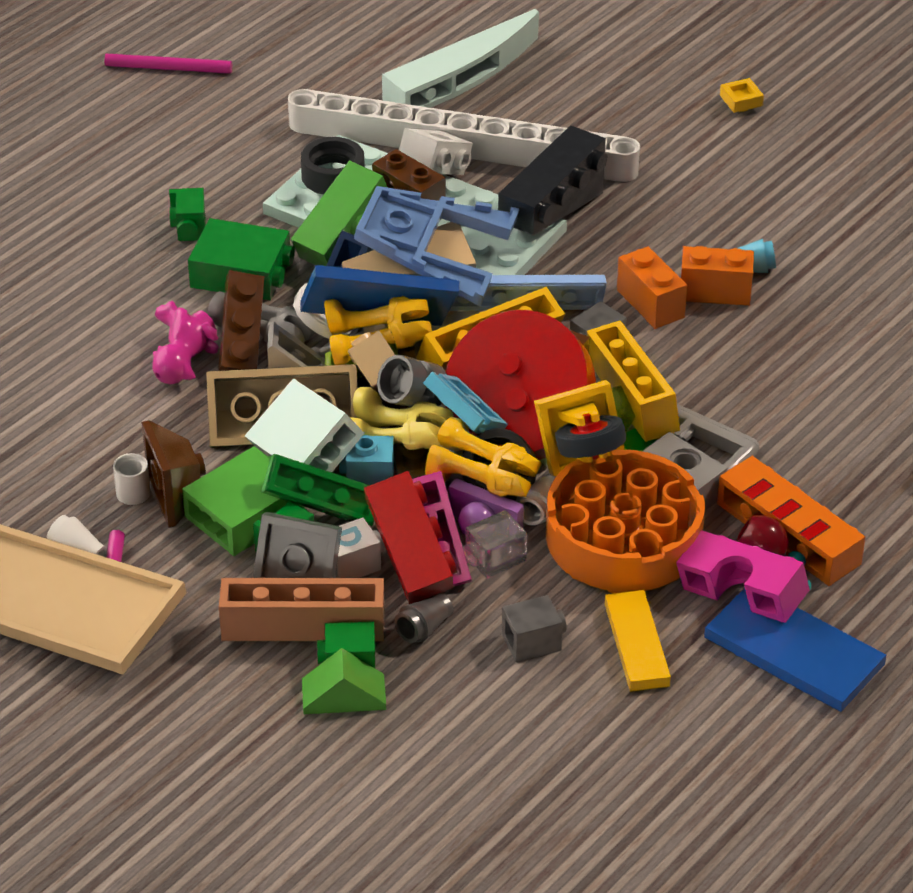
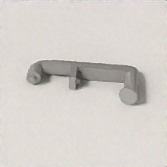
(716, 434)

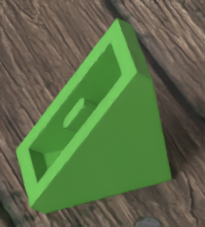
(343, 685)

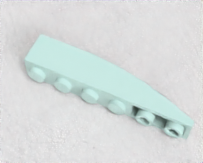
(461, 64)

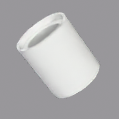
(131, 479)

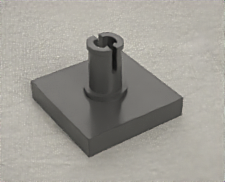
(296, 548)

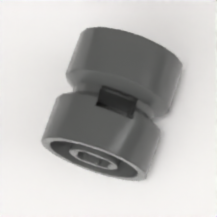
(402, 381)

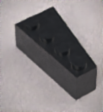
(557, 180)

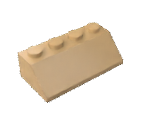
(243, 396)

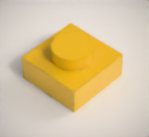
(741, 95)

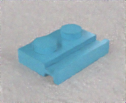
(464, 402)

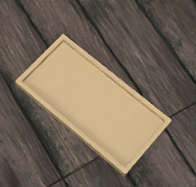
(80, 600)

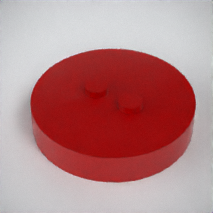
(518, 361)

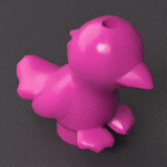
(187, 338)

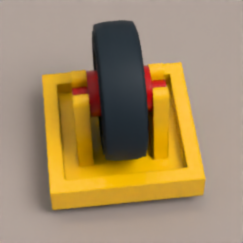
(579, 425)

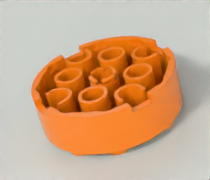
(623, 520)

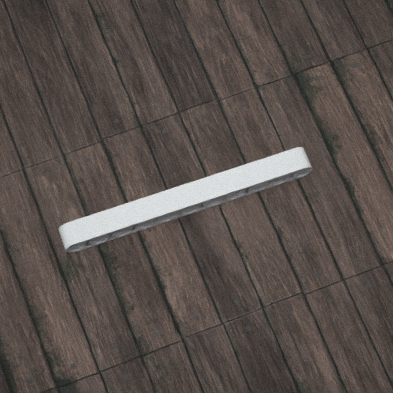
(492, 137)

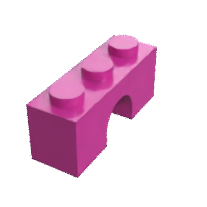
(771, 581)

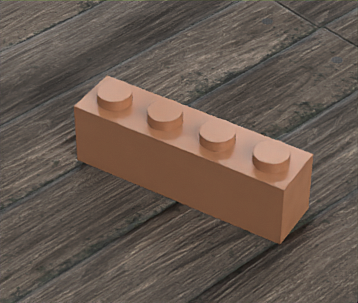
(297, 607)

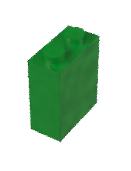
(240, 249)

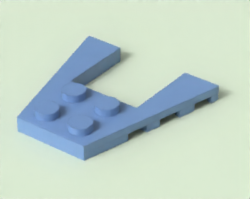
(403, 225)

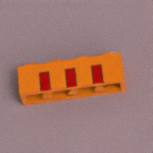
(823, 538)

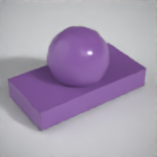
(474, 504)

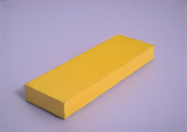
(637, 640)

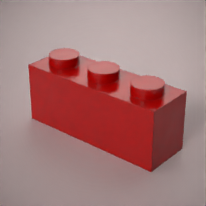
(410, 537)

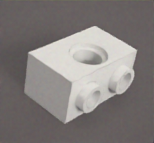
(437, 150)

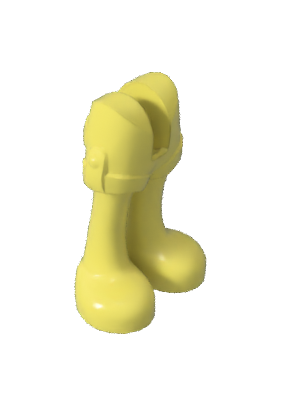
(419, 422)

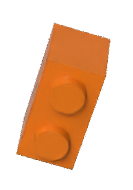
(718, 275)
(651, 287)

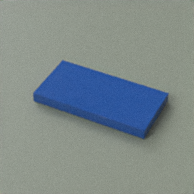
(373, 289)
(800, 652)

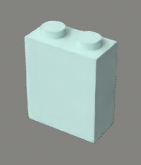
(305, 429)

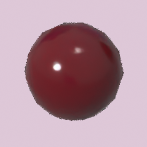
(764, 533)

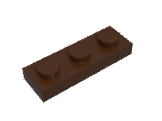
(241, 321)

